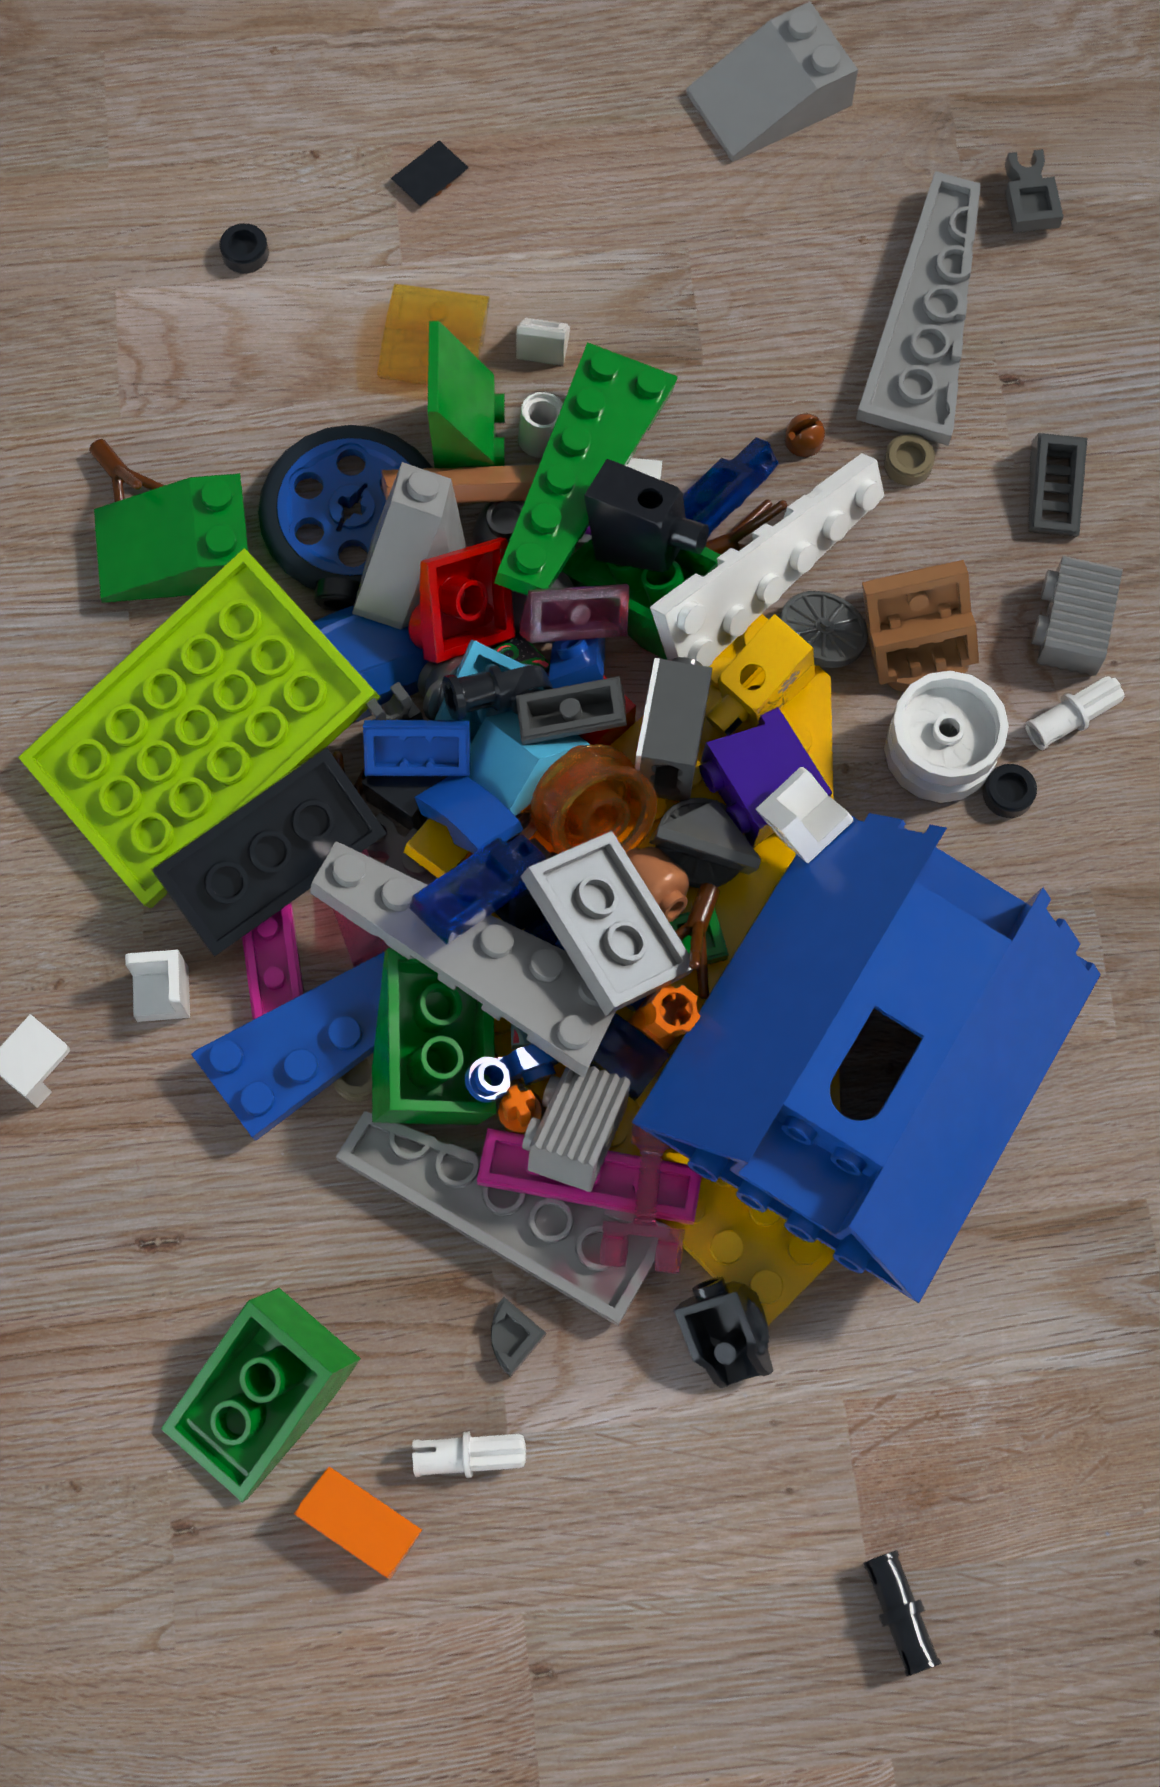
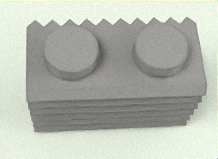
(1078, 615)
(576, 1126)

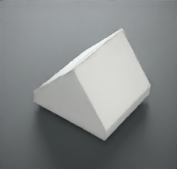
(542, 341)

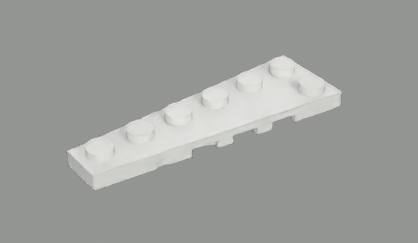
(713, 610)

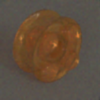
(590, 795)

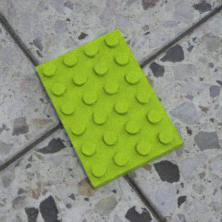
(197, 722)

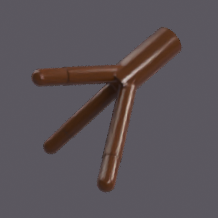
(119, 471)
(753, 521)
(696, 928)

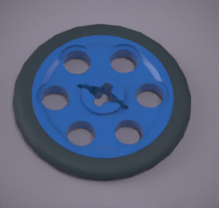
(317, 458)

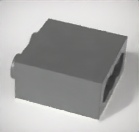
(673, 726)

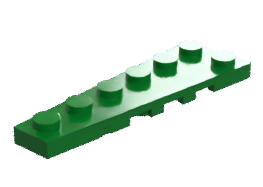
(601, 419)

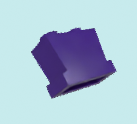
(751, 767)

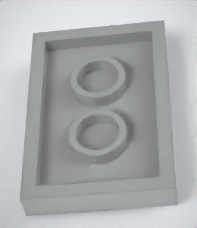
(608, 922)

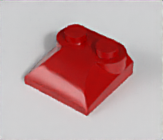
(462, 602)

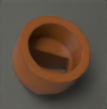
(808, 441)

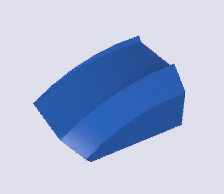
(376, 651)

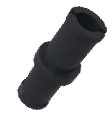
(902, 1613)

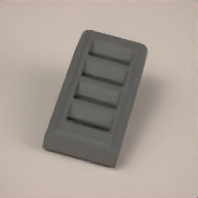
(1060, 447)

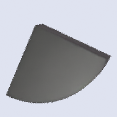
(513, 1336)

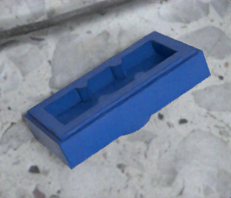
(576, 661)
(416, 748)

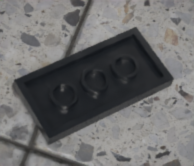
(266, 851)

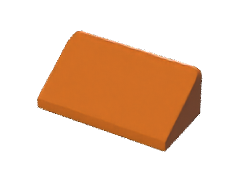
(358, 1522)

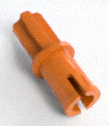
(518, 1109)

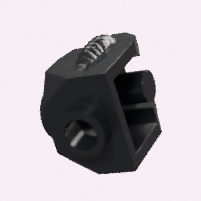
(726, 1331)

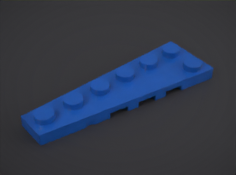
(295, 1049)

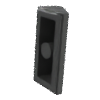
(571, 710)

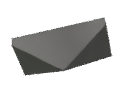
(708, 836)

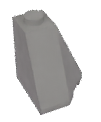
(414, 526)

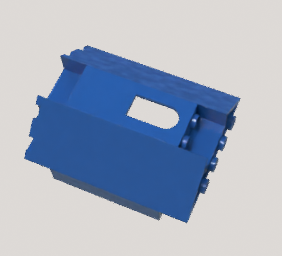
(938, 951)

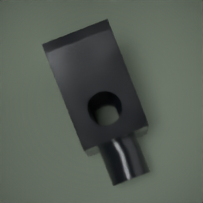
(639, 519)

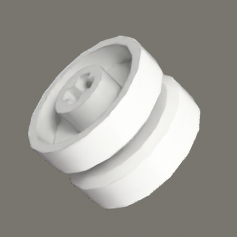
(946, 736)

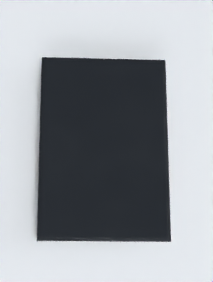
(430, 173)

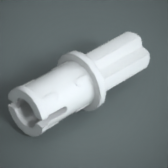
(1074, 712)
(468, 1454)

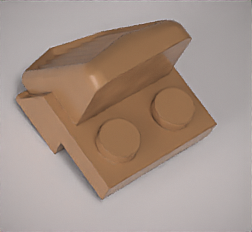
(920, 623)

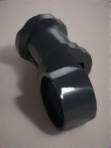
(491, 689)

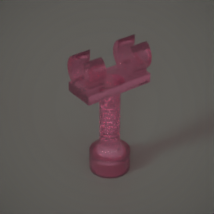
(670, 1240)

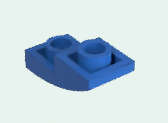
(468, 812)

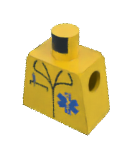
(773, 662)

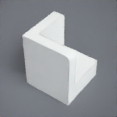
(804, 815)
(159, 985)
(30, 1058)

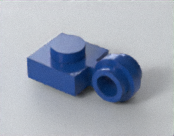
(525, 1063)

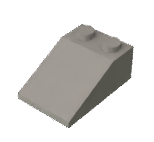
(775, 83)

